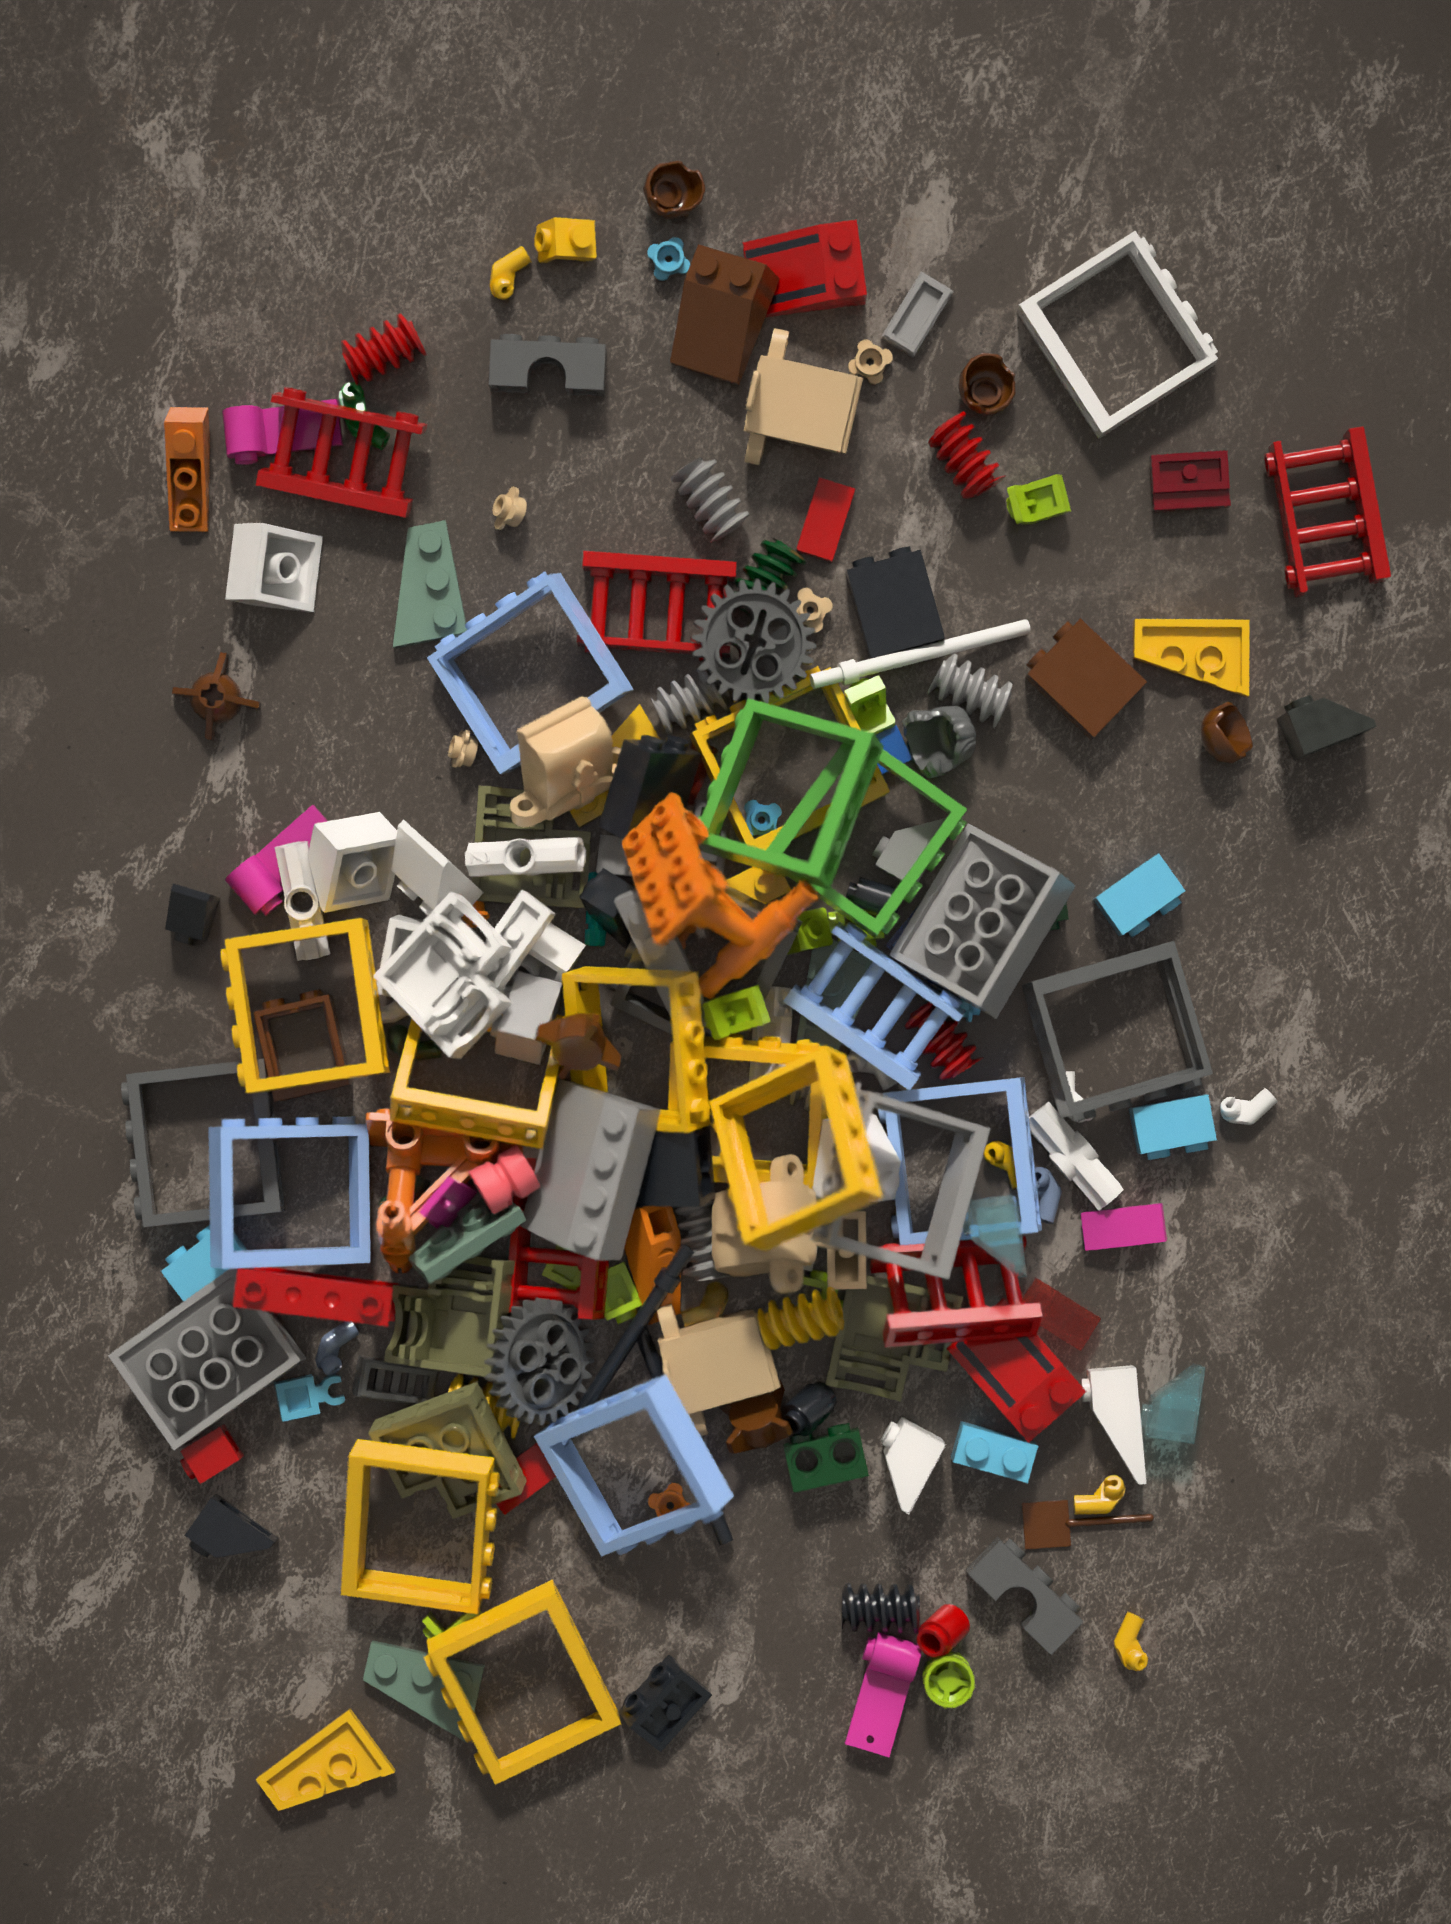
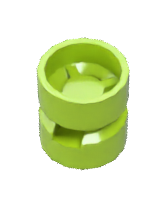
(948, 1679)

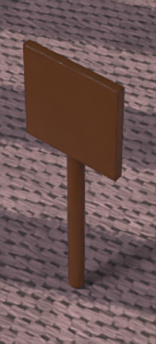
(1048, 1523)

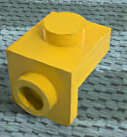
(565, 240)

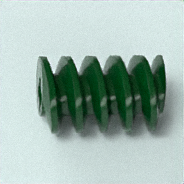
(771, 567)

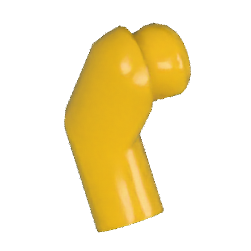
(504, 271)
(1002, 1156)
(1104, 1498)
(1127, 1645)

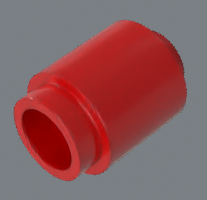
(943, 1631)

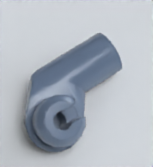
(1048, 1193)
(330, 1345)

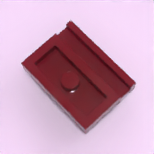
(1190, 481)

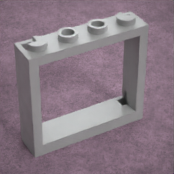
(951, 1201)

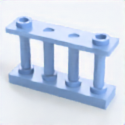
(840, 1021)

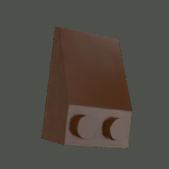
(721, 313)

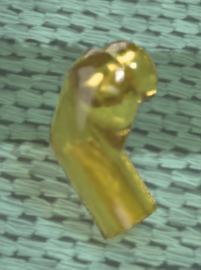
(711, 1306)

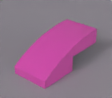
(1123, 1226)

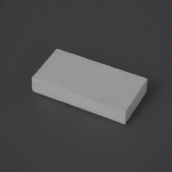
(917, 314)

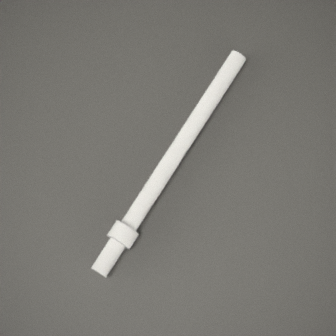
(851, 671)

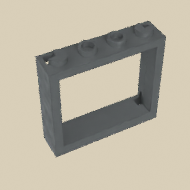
(1182, 1013)
(659, 1016)
(140, 1166)

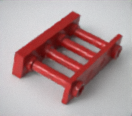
(317, 483)
(1357, 487)
(640, 569)
(315, 1295)
(587, 1298)
(956, 1325)

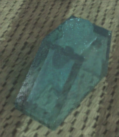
(997, 1230)
(1175, 1407)

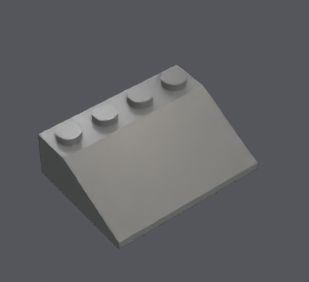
(982, 920)
(590, 1170)
(204, 1360)

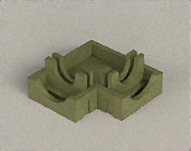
(496, 825)
(452, 1319)
(861, 1347)
(457, 1424)

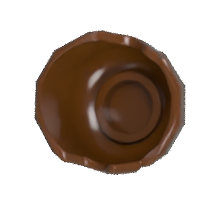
(673, 189)
(986, 384)
(1226, 734)

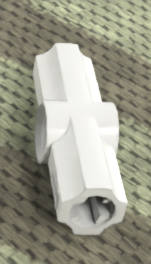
(546, 857)
(298, 877)
(1074, 1156)

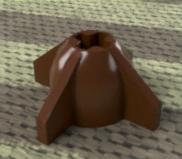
(216, 697)
(578, 1043)
(756, 1421)

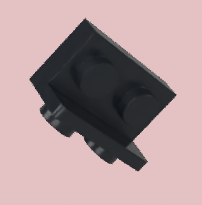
(664, 1703)

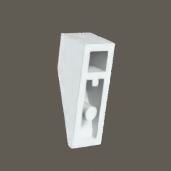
(1116, 1406)

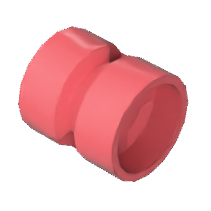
(504, 1179)

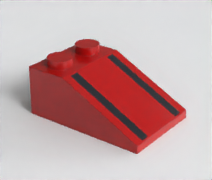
(815, 265)
(1020, 1379)

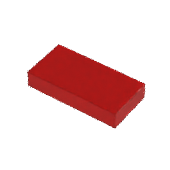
(825, 519)

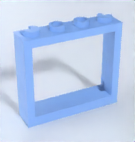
(481, 626)
(1021, 1143)
(221, 1193)
(682, 1441)

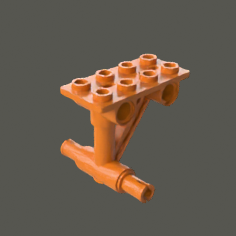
(684, 889)
(406, 1154)

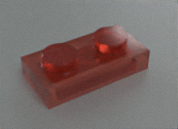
(1061, 1314)

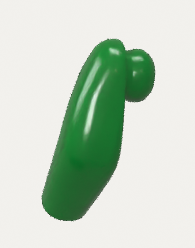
(353, 397)

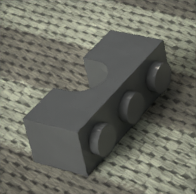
(515, 360)
(1052, 1616)

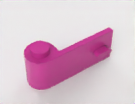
(255, 431)
(258, 877)
(447, 1201)
(882, 1692)

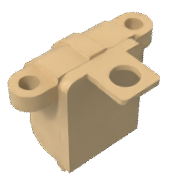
(798, 403)
(563, 762)
(781, 1197)
(715, 1361)

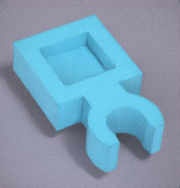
(300, 1396)

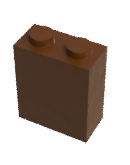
(1084, 677)

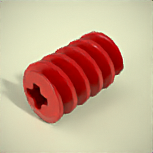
(381, 349)
(964, 457)
(945, 1044)

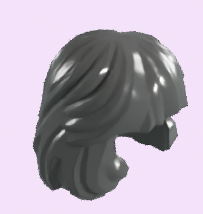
(939, 739)

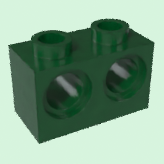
(827, 1469)

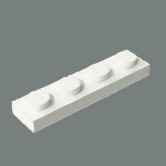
(521, 929)

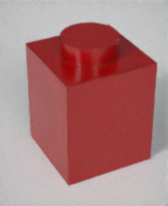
(210, 1454)

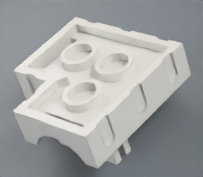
(444, 973)

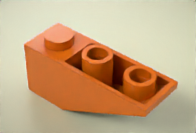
(187, 468)
(649, 1247)

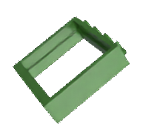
(842, 811)
(928, 858)

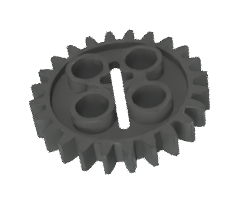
(720, 631)
(539, 1361)

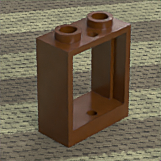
(277, 1008)

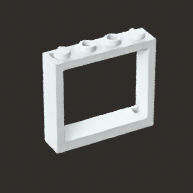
(1162, 286)

